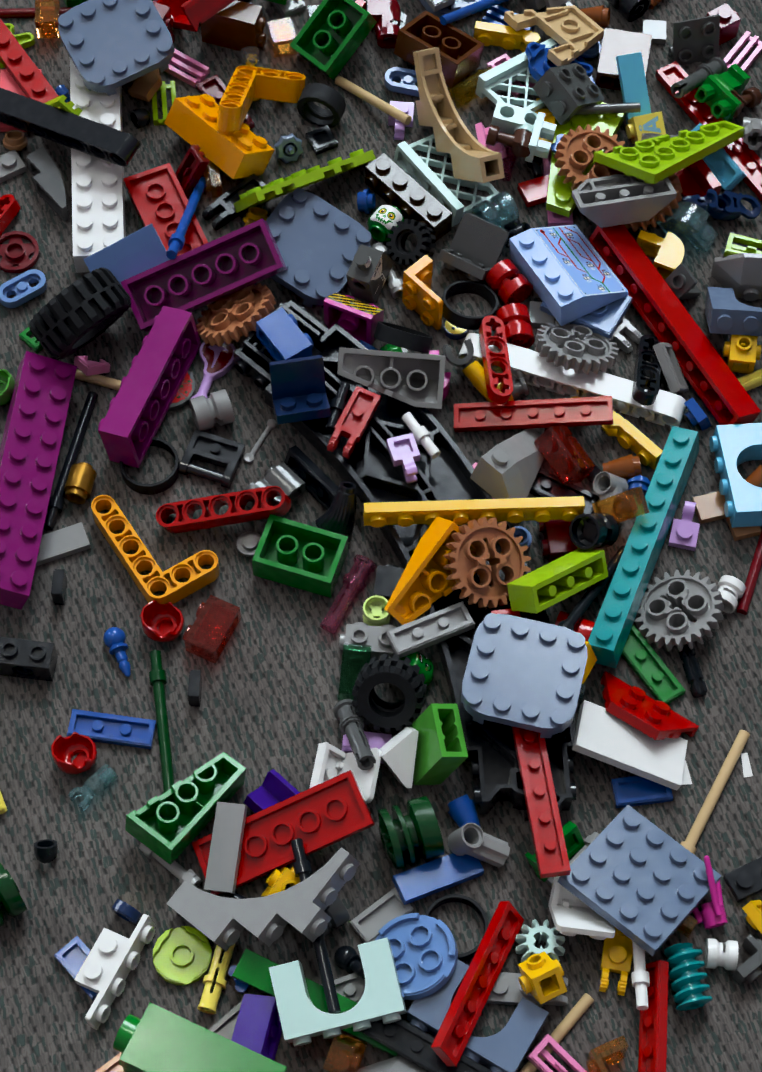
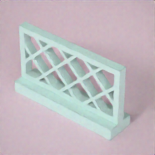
(506, 73)
(418, 169)

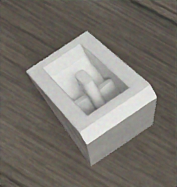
(400, 755)

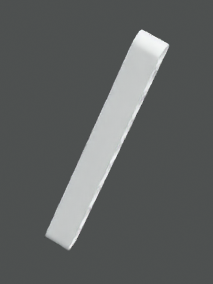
(537, 372)

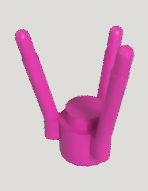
(712, 912)

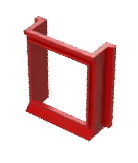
(190, 13)

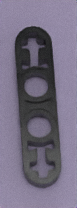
(646, 369)

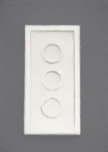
(625, 747)

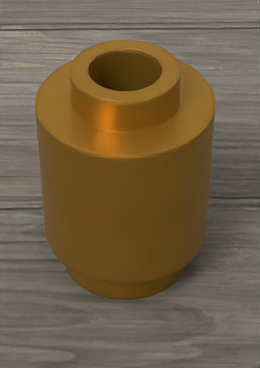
(80, 482)

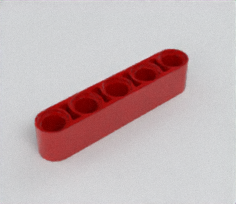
(211, 505)

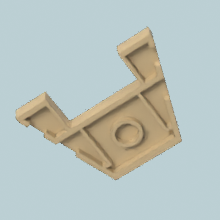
(565, 25)

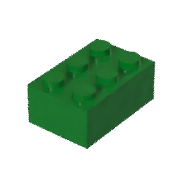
(333, 35)
(300, 555)

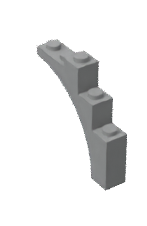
(266, 916)

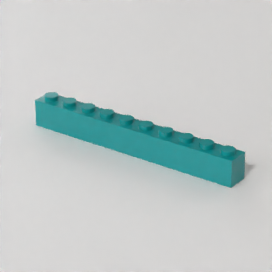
(644, 546)

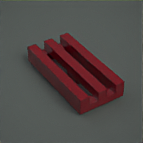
(191, 172)

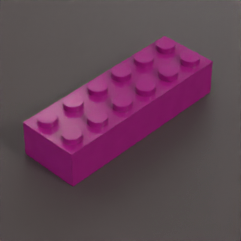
(205, 273)
(149, 386)

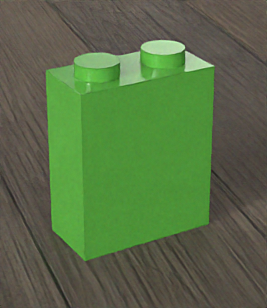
(439, 744)

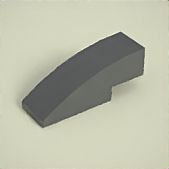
(48, 181)

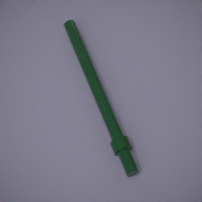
(158, 680)

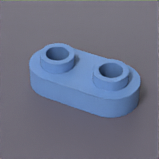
(407, 80)
(21, 288)

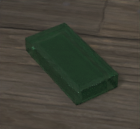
(353, 659)

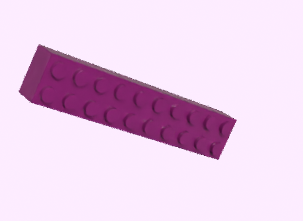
(28, 467)

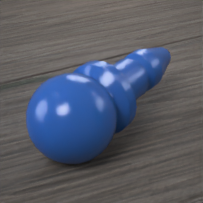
(115, 640)

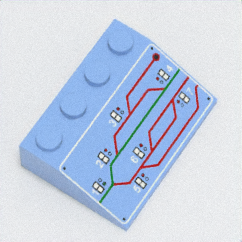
(565, 271)

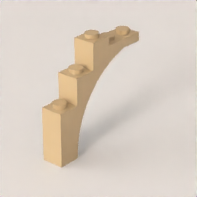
(436, 109)

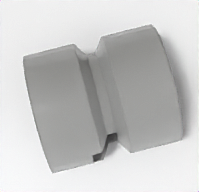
(212, 410)

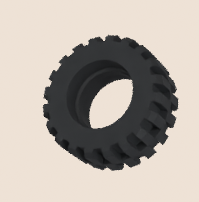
(80, 313)

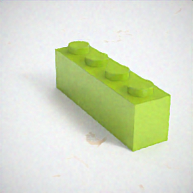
(557, 580)

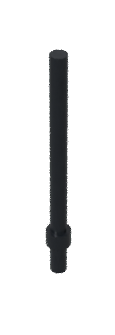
(56, 502)
(591, 593)
(303, 870)

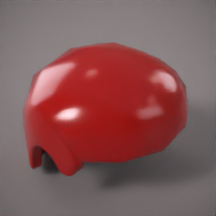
(161, 621)
(66, 747)

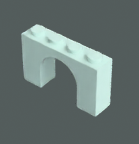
(380, 999)

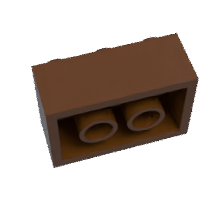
(458, 51)

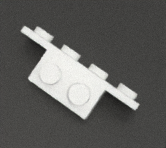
(109, 966)

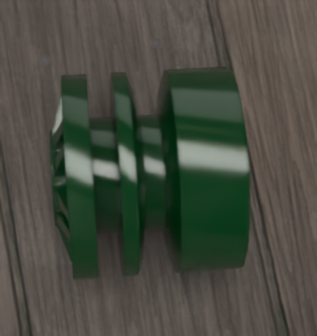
(410, 832)

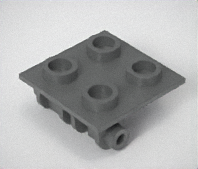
(695, 40)

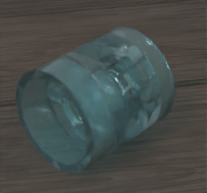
(498, 210)

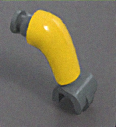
(475, 372)

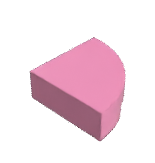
(91, 367)

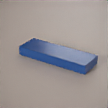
(113, 728)
(436, 876)

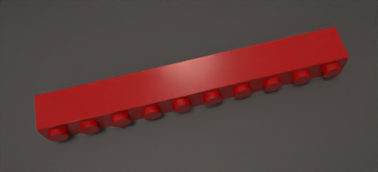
(674, 325)

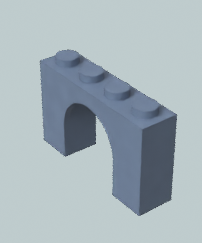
(729, 315)
(498, 1052)

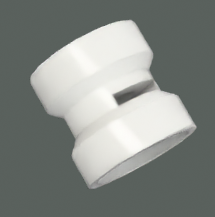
(731, 589)
(721, 954)

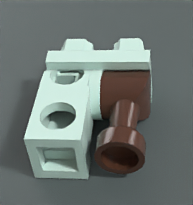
(521, 131)

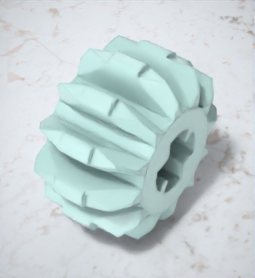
(541, 933)

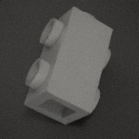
(368, 635)

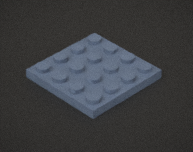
(639, 879)

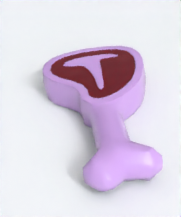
(216, 363)

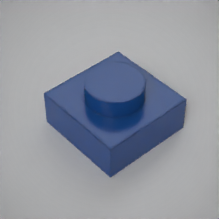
(696, 414)

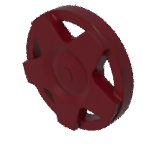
(17, 252)

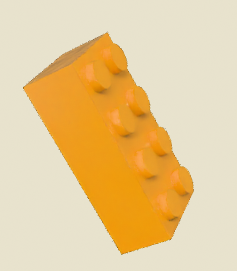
(235, 152)

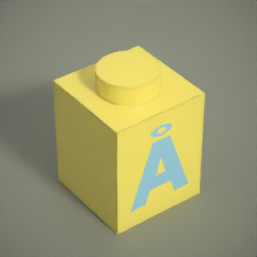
(645, 124)

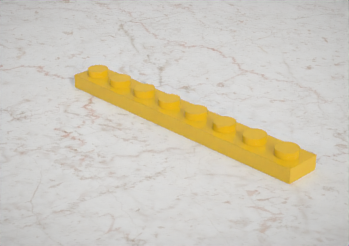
(461, 511)

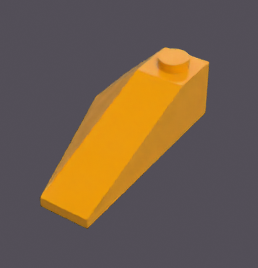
(424, 575)

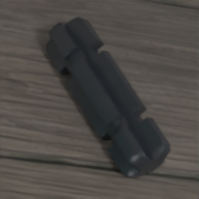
(693, 672)

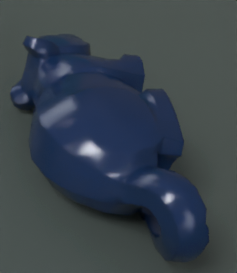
(726, 206)

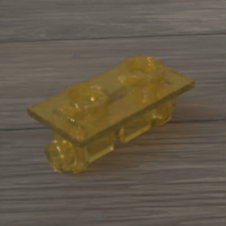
(465, 91)

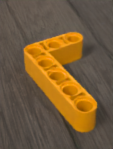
(252, 83)
(142, 560)

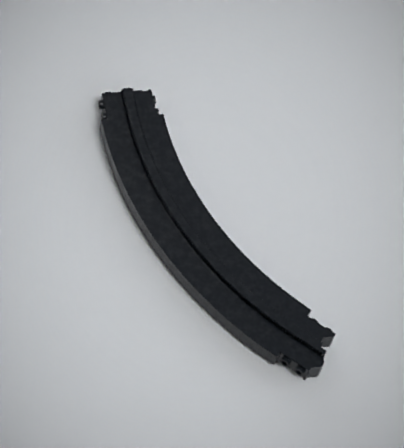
(443, 478)

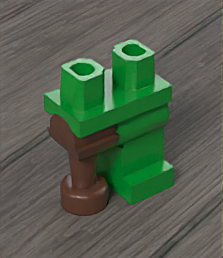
(723, 93)

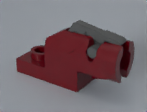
(388, 19)

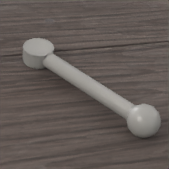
(249, 457)

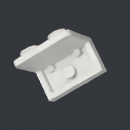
(333, 762)
(575, 917)

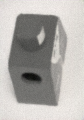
(369, 269)

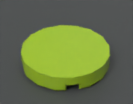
(188, 963)

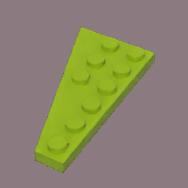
(663, 156)
(302, 179)
(560, 194)

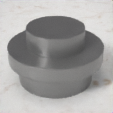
(248, 543)

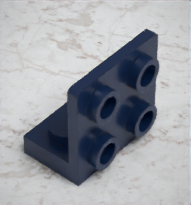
(299, 389)

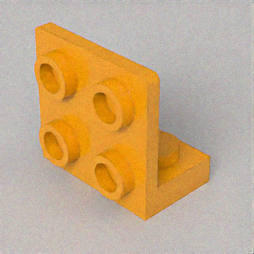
(418, 293)

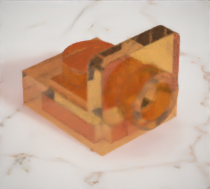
(213, 180)
(610, 1052)

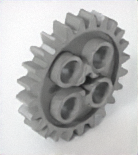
(575, 347)
(693, 594)

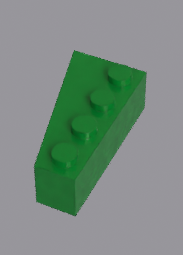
(181, 813)

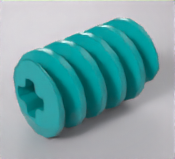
(687, 977)

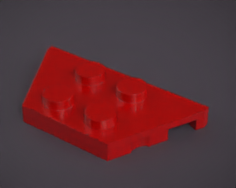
(642, 711)

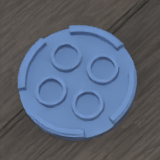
(422, 953)

